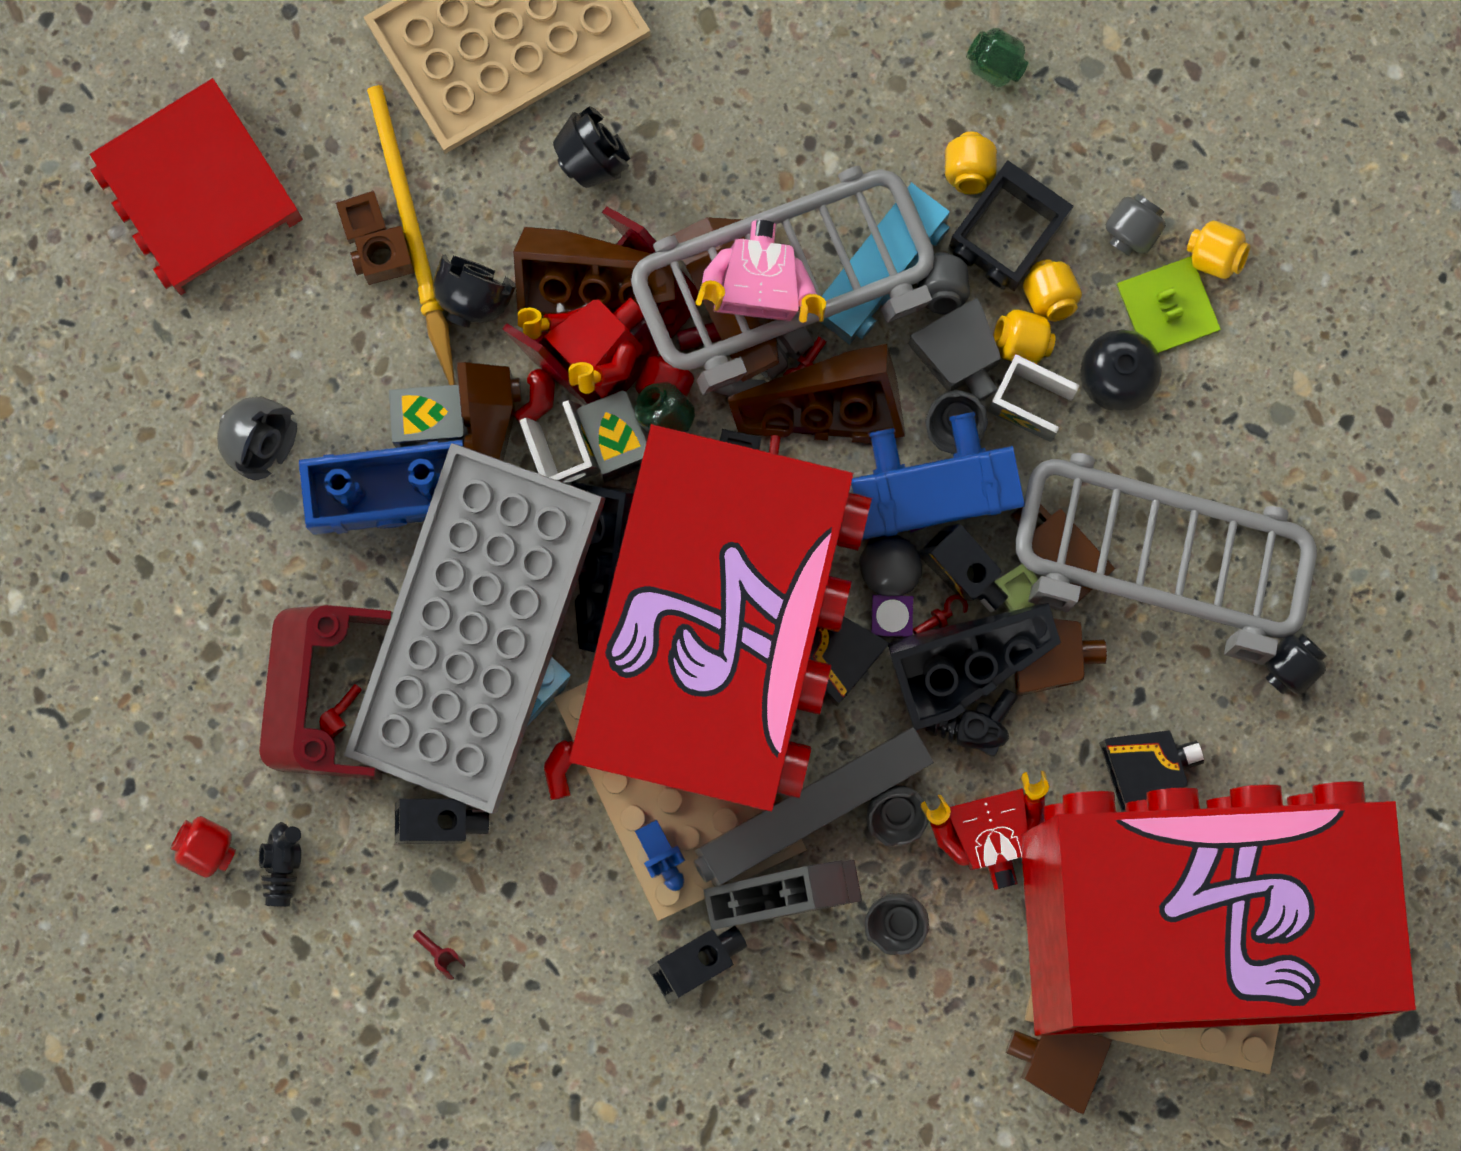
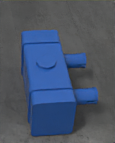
(371, 487)
(938, 491)

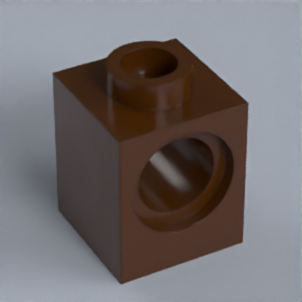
(398, 264)

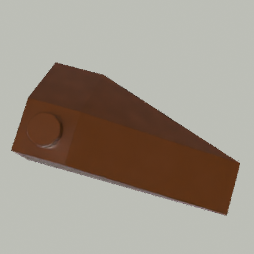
(568, 270)
(756, 358)

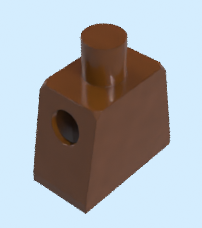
(1063, 663)
(1061, 1064)

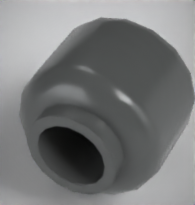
(1135, 225)
(947, 283)

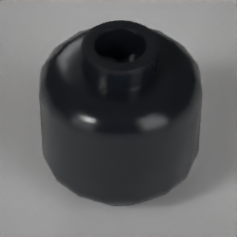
(1296, 664)

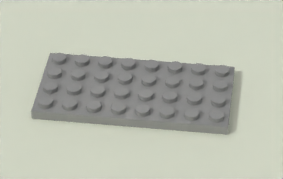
(474, 627)

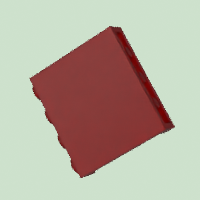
(192, 185)

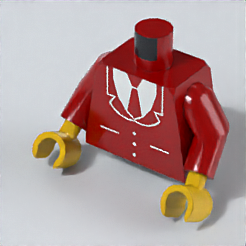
(989, 828)

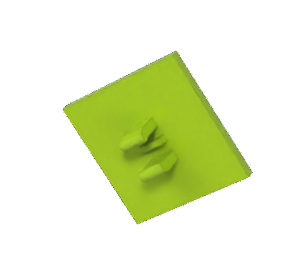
(1169, 305)

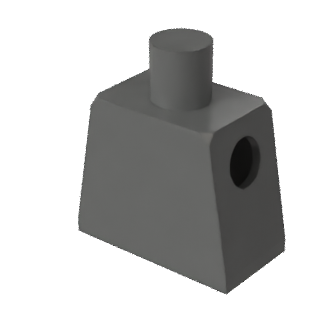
(959, 350)

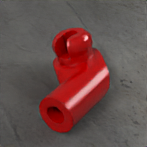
(556, 768)

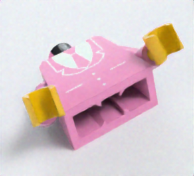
(760, 279)

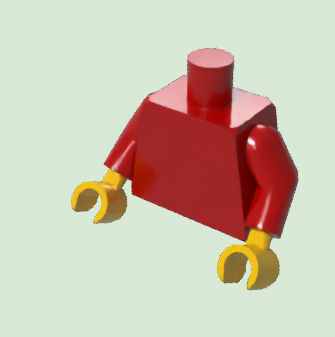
(591, 341)

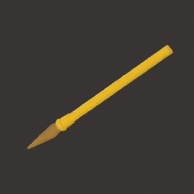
(436, 323)

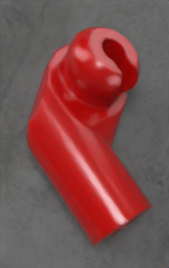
(541, 396)

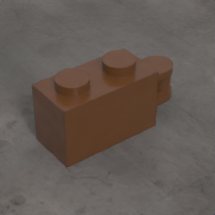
(1048, 540)

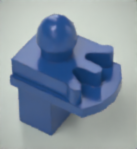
(661, 856)

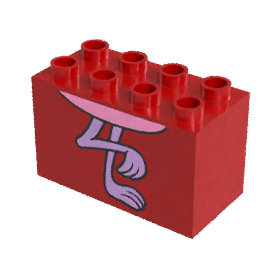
(718, 619)
(1215, 910)

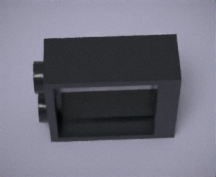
(1030, 193)

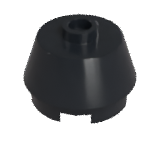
(590, 150)

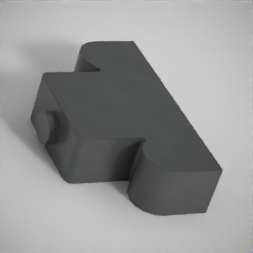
(783, 894)

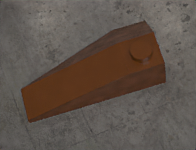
(830, 398)
(487, 406)

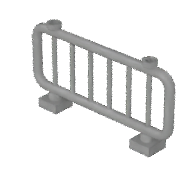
(713, 357)
(1055, 588)

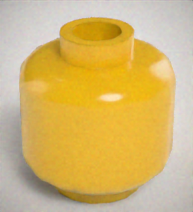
(970, 163)
(1218, 249)
(1052, 290)
(1024, 335)

